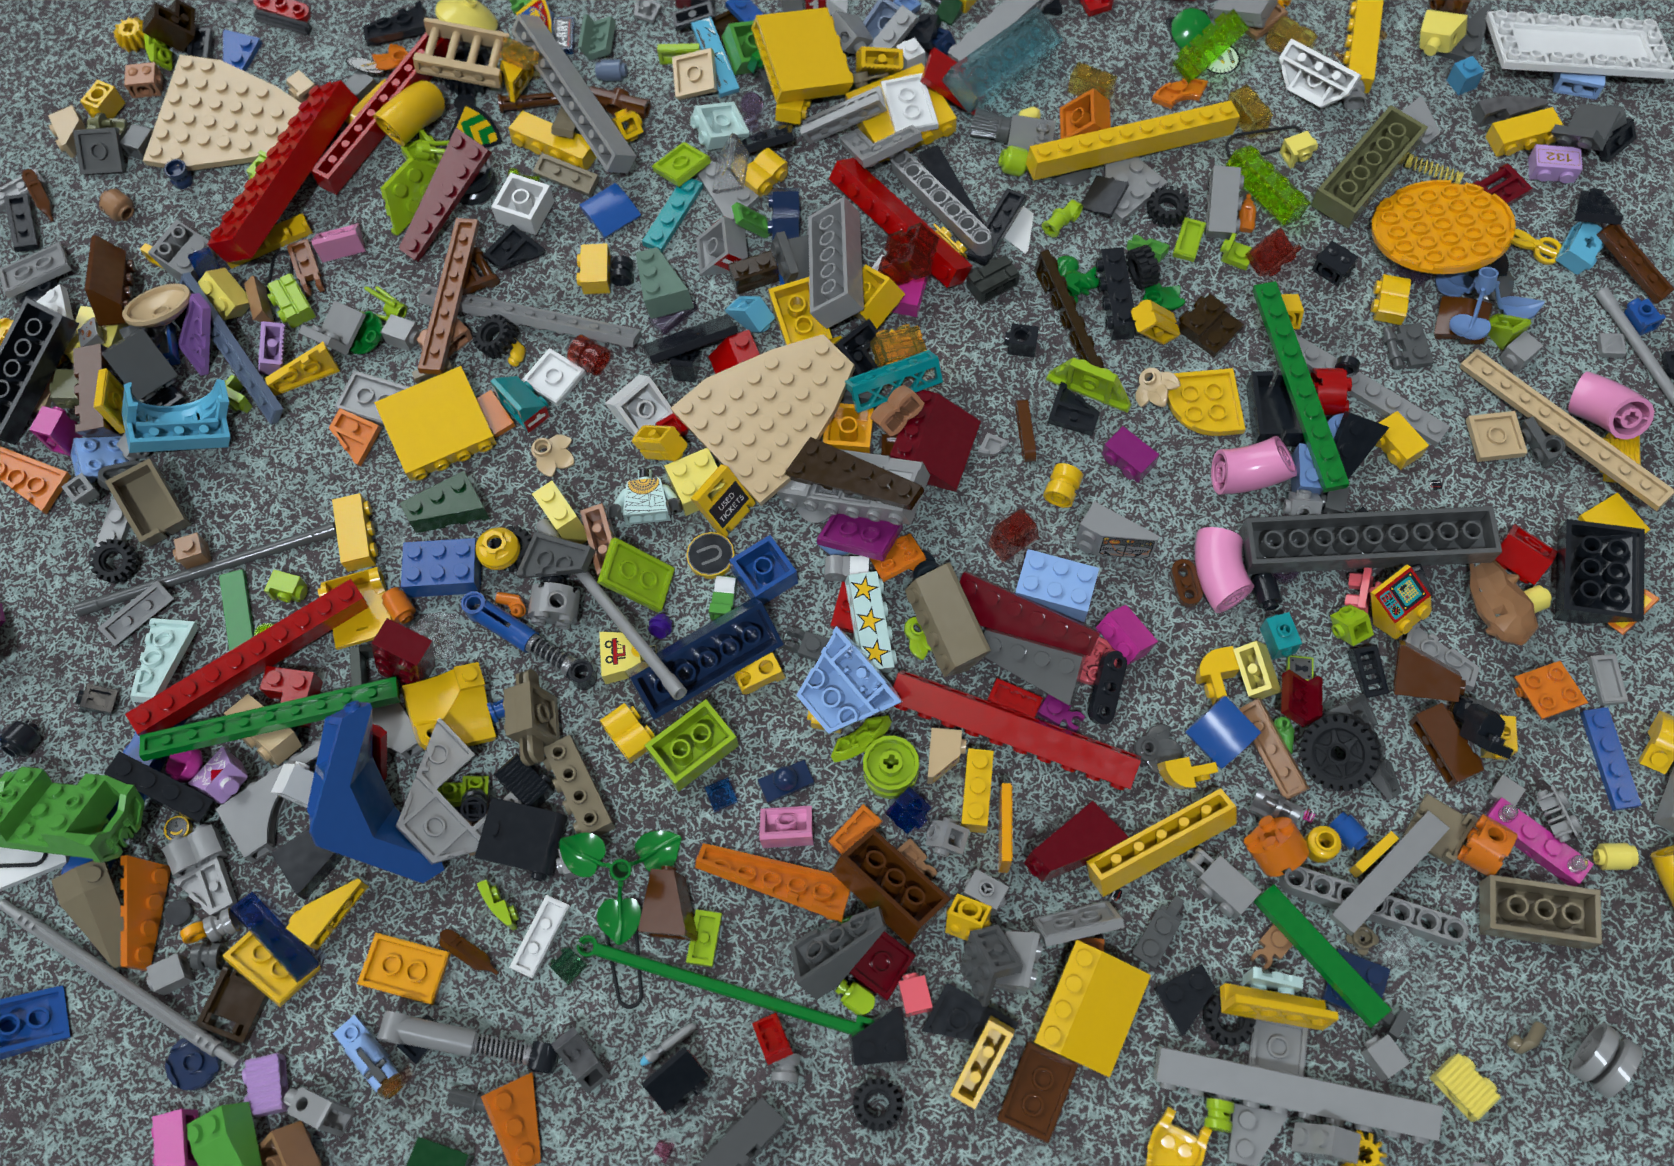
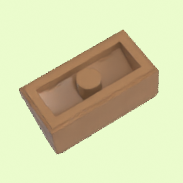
(258, 300)

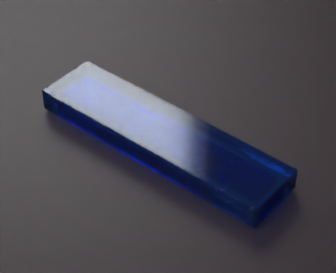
(274, 937)

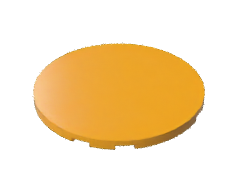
(1443, 227)

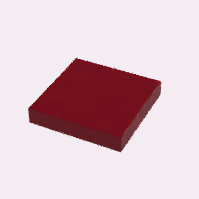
(883, 965)

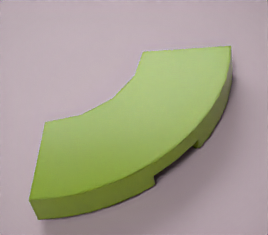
(858, 741)

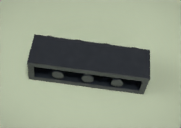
(161, 788)

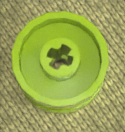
(890, 752)

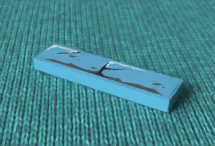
(708, 38)

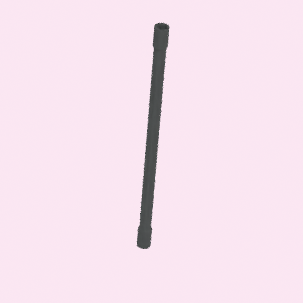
(316, 534)

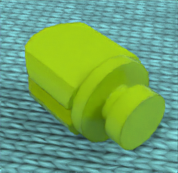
(856, 997)

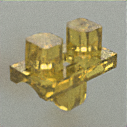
(518, 53)

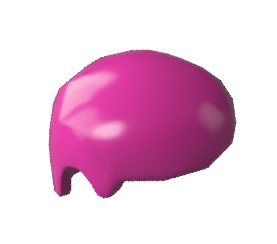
(184, 765)

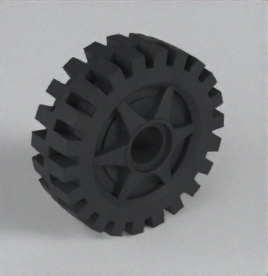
(1351, 734)

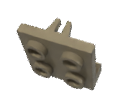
(1460, 825)

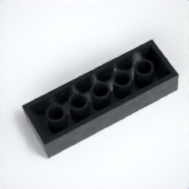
(28, 362)

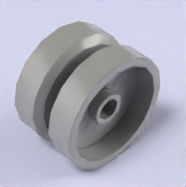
(1606, 1060)

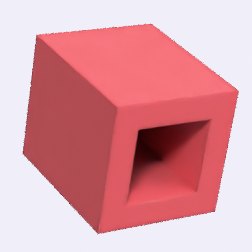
(915, 994)

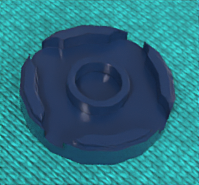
(190, 1066)

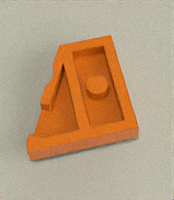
(354, 434)

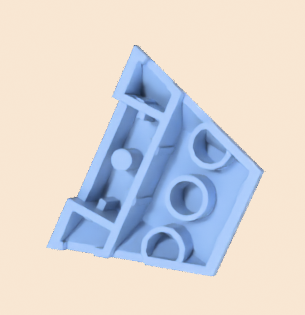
(845, 685)

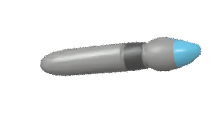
(653, 1055)

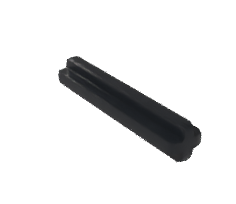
(282, 21)

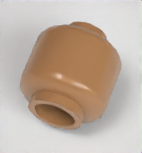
(116, 205)

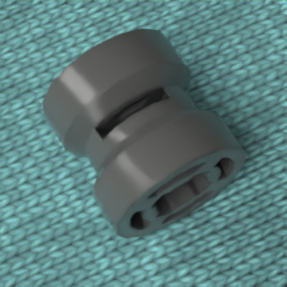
(207, 956)

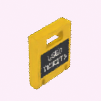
(728, 504)

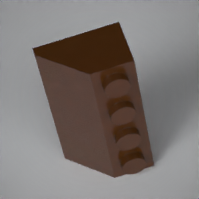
(108, 281)

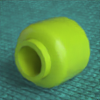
(1013, 160)

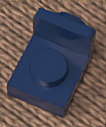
(943, 41)

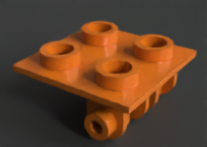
(1550, 690)

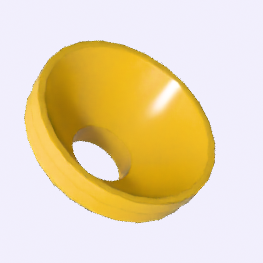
(502, 556)

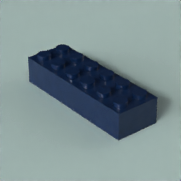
(708, 656)

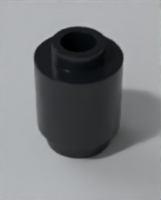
(1266, 591)

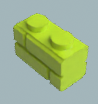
(291, 301)

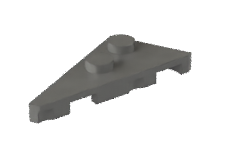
(1472, 41)

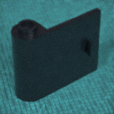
(525, 838)

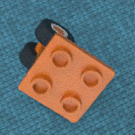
(902, 556)

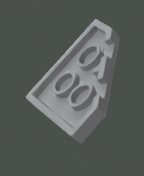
(1141, 182)

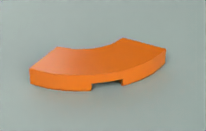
(1178, 91)

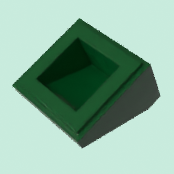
(950, 11)

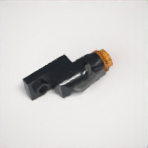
(1481, 725)

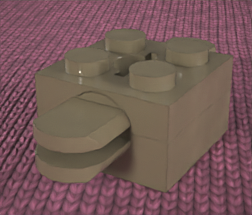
(530, 717)

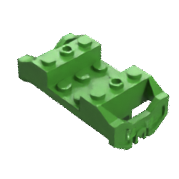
(66, 816)

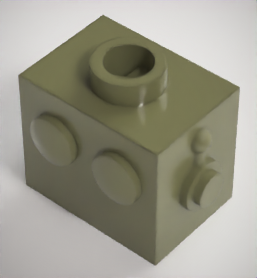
(63, 389)

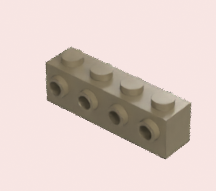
(578, 787)

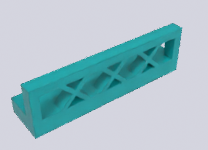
(894, 372)

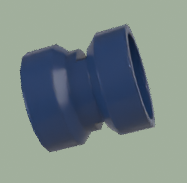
(178, 175)

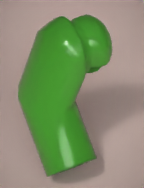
(1286, 731)

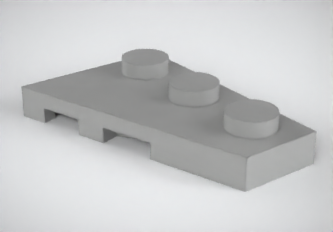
(1451, 657)

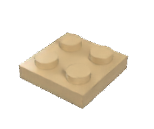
(694, 74)
(1496, 436)

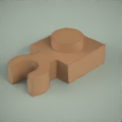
(917, 857)
(1274, 945)

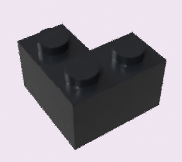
(855, 346)

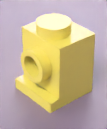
(1298, 148)

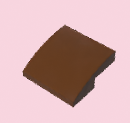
(1452, 306)

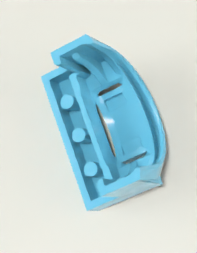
(177, 425)

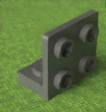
(985, 959)

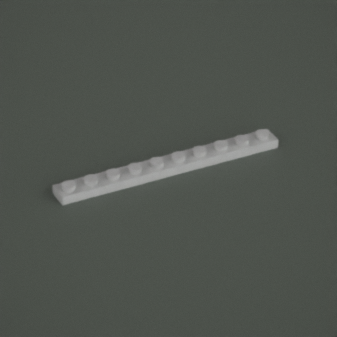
(541, 318)

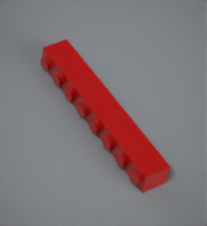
(894, 216)

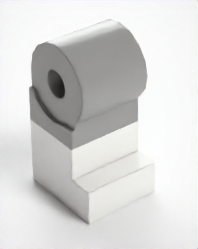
(839, 567)

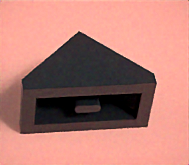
(686, 366)

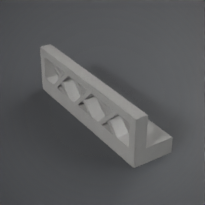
(843, 115)

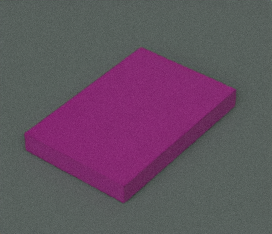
(859, 536)

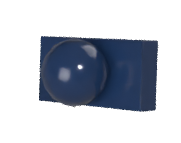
(786, 781)

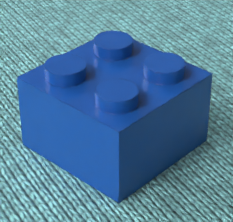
(764, 570)

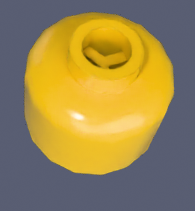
(1323, 844)

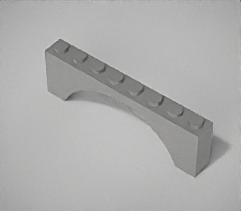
(255, 811)

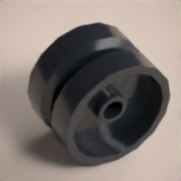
(482, 187)

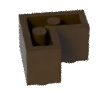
(171, 25)

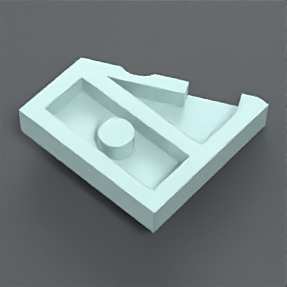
(1276, 981)

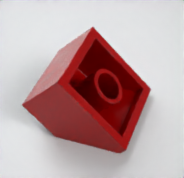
(733, 351)
(1525, 555)

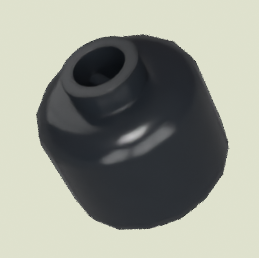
(20, 738)

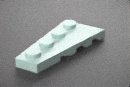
(163, 652)

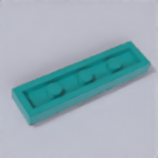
(672, 215)

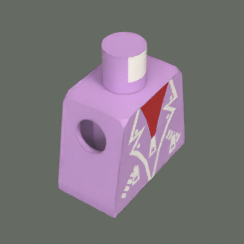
(220, 776)

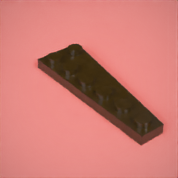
(1052, 282)

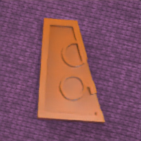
(515, 1120)

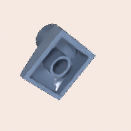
(880, 16)

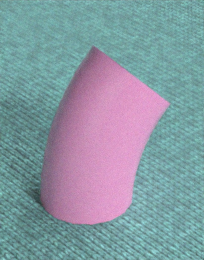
(1611, 406)
(1252, 467)
(1221, 567)

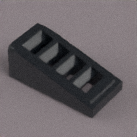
(1374, 659)

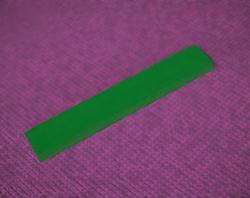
(1322, 956)

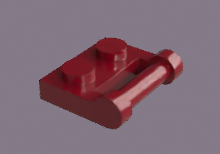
(1509, 190)

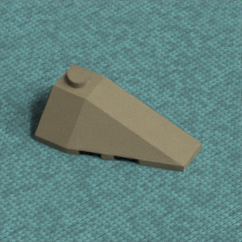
(94, 905)

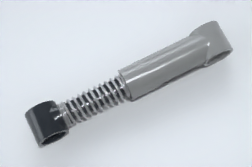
(463, 1041)

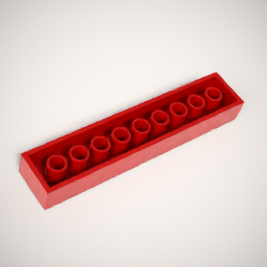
(282, 172)

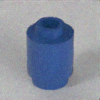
(1350, 831)

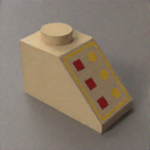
(944, 752)

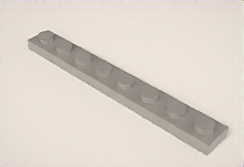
(1378, 396)

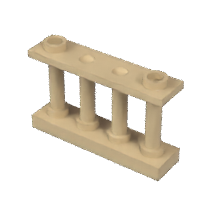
(459, 70)

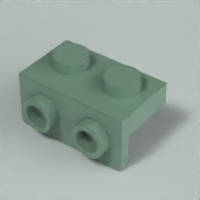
(596, 37)

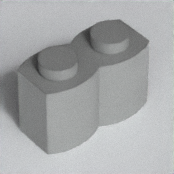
(194, 850)

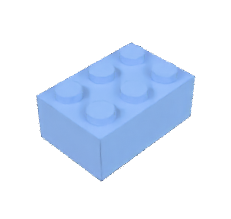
(1057, 584)

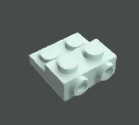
(717, 123)

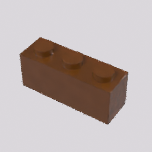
(1445, 747)

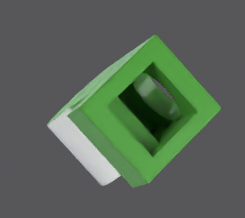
(723, 596)

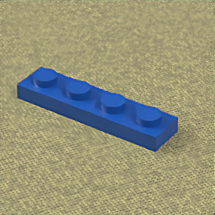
(1610, 759)

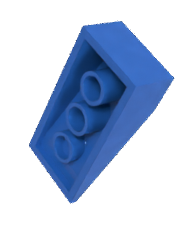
(32, 1021)

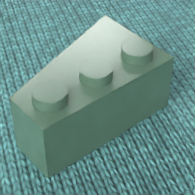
(660, 285)

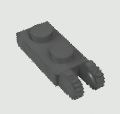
(810, 646)

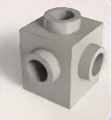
(1302, 503)
(947, 837)

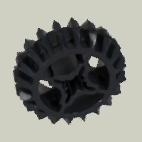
(463, 87)

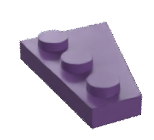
(196, 333)

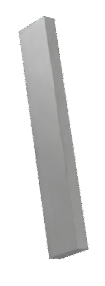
(1389, 873)

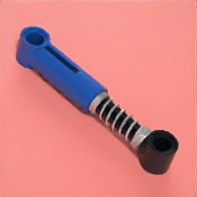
(526, 639)

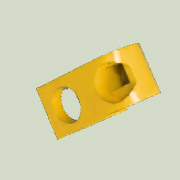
(759, 674)

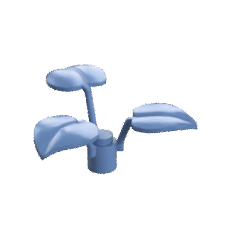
(1484, 283)

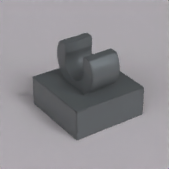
(1395, 1023)

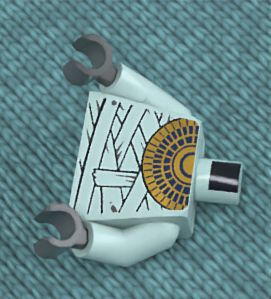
(644, 500)

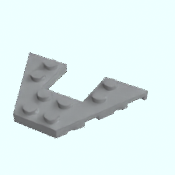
(427, 816)

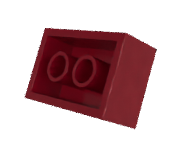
(402, 653)

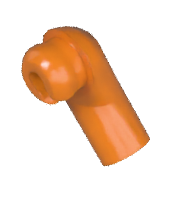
(514, 603)

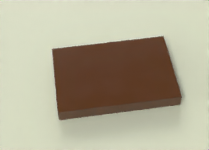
(1037, 1092)

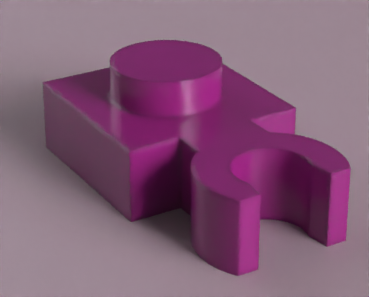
(1058, 711)

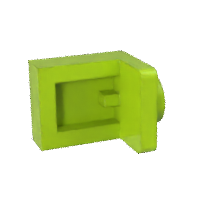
(236, 400)

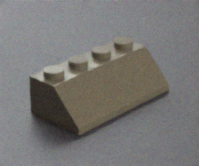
(947, 620)

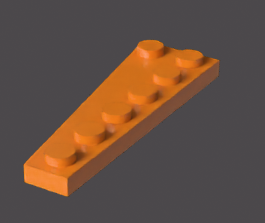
(789, 882)

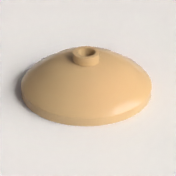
(157, 306)

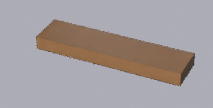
(1274, 751)

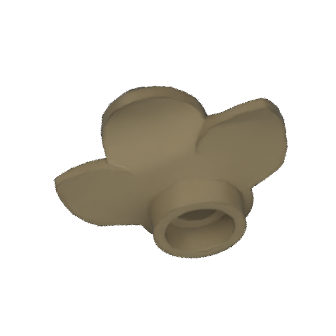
(863, 79)

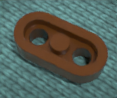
(1186, 584)

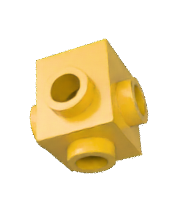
(634, 124)

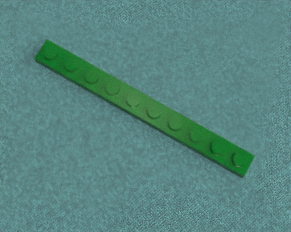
(1300, 387)
(264, 719)

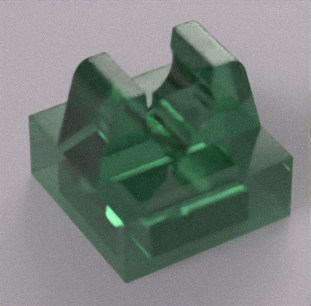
(568, 965)

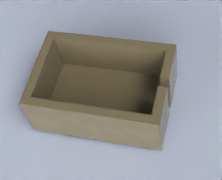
(148, 502)

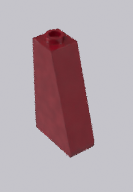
(1075, 843)

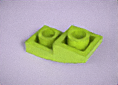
(158, 52)
(454, 791)
(501, 909)

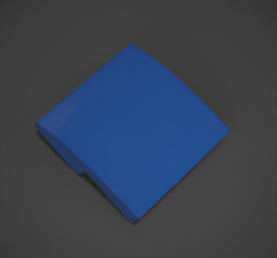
(610, 210)
(1222, 732)

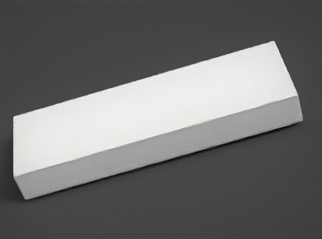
(540, 937)

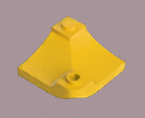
(455, 698)

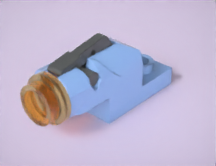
(369, 1057)

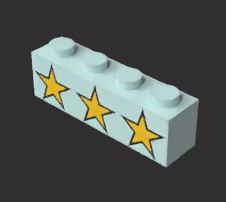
(869, 619)

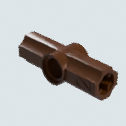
(620, 99)

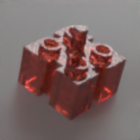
(909, 254)

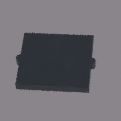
(1104, 195)

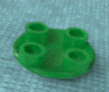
(1188, 25)
(368, 334)

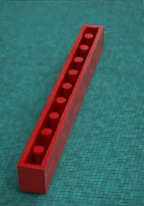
(363, 132)
(247, 660)
(1017, 730)

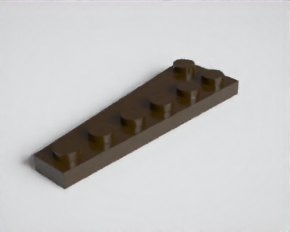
(839, 470)

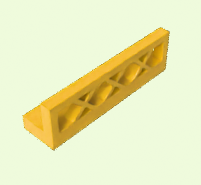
(1276, 1007)

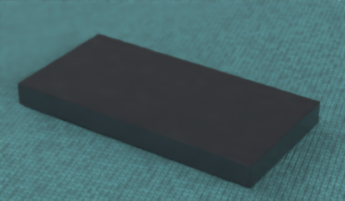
(690, 339)

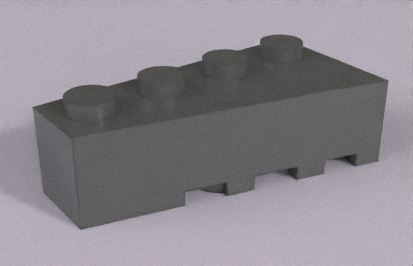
(1042, 665)

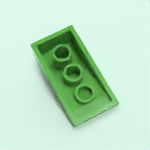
(225, 1137)

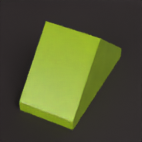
(1506, 329)

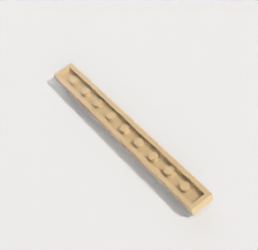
(1575, 434)

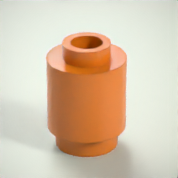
(398, 605)

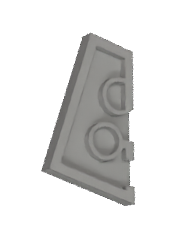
(727, 199)

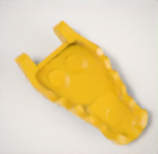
(1175, 1146)

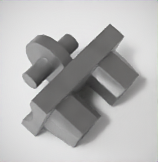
(1268, 803)

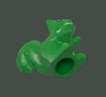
(1076, 281)

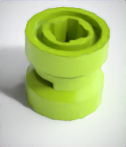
(1219, 1115)

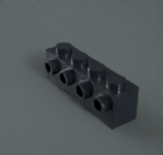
(1117, 293)

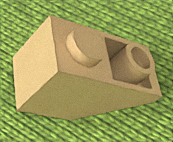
(62, 126)

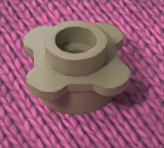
(1369, 936)

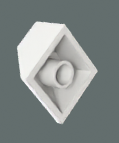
(639, 404)

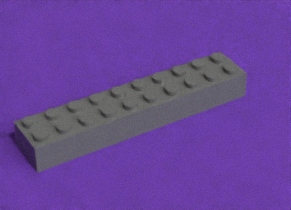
(1370, 540)

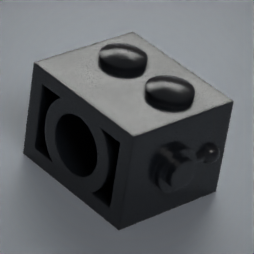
(1335, 263)

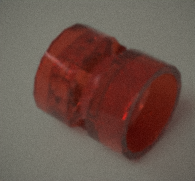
(588, 355)

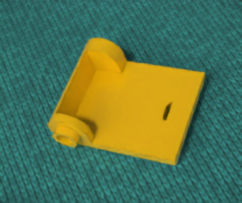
(367, 623)

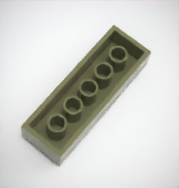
(1369, 166)

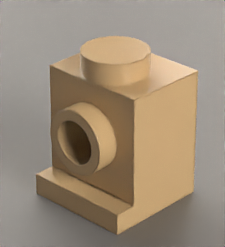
(299, 86)

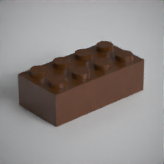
(891, 882)

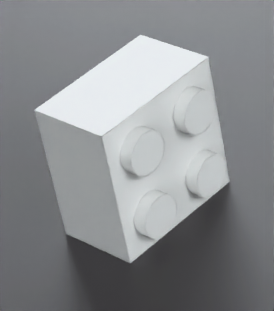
(523, 203)

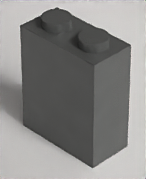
(141, 363)

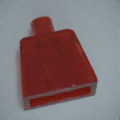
(1017, 533)

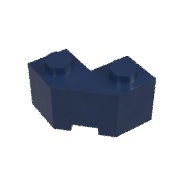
(785, 212)

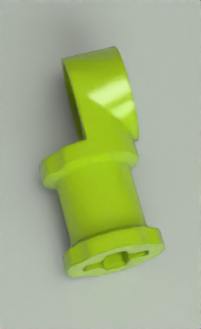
(1062, 217)

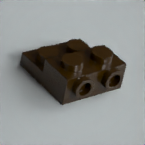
(1209, 325)

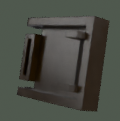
(234, 1000)

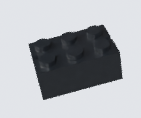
(1272, 409)

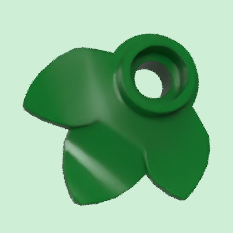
(1165, 296)

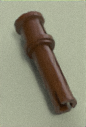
(526, 101)

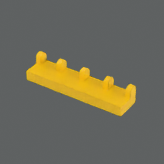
(279, 236)

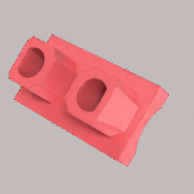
(1364, 583)

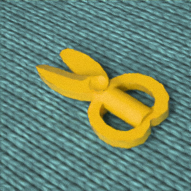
(1526, 241)

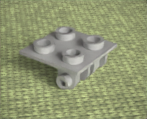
(1030, 131)
(1565, 828)

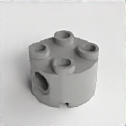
(554, 594)

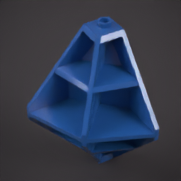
(351, 803)

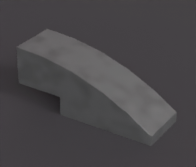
(1505, 107)

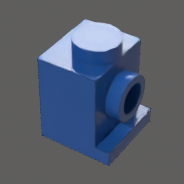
(1643, 316)

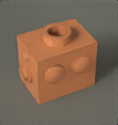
(143, 80)

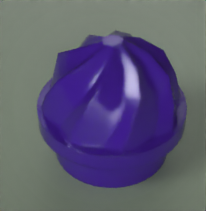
(660, 626)

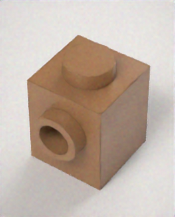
(191, 550)

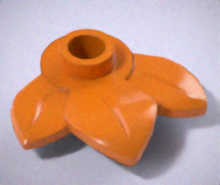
(391, 59)

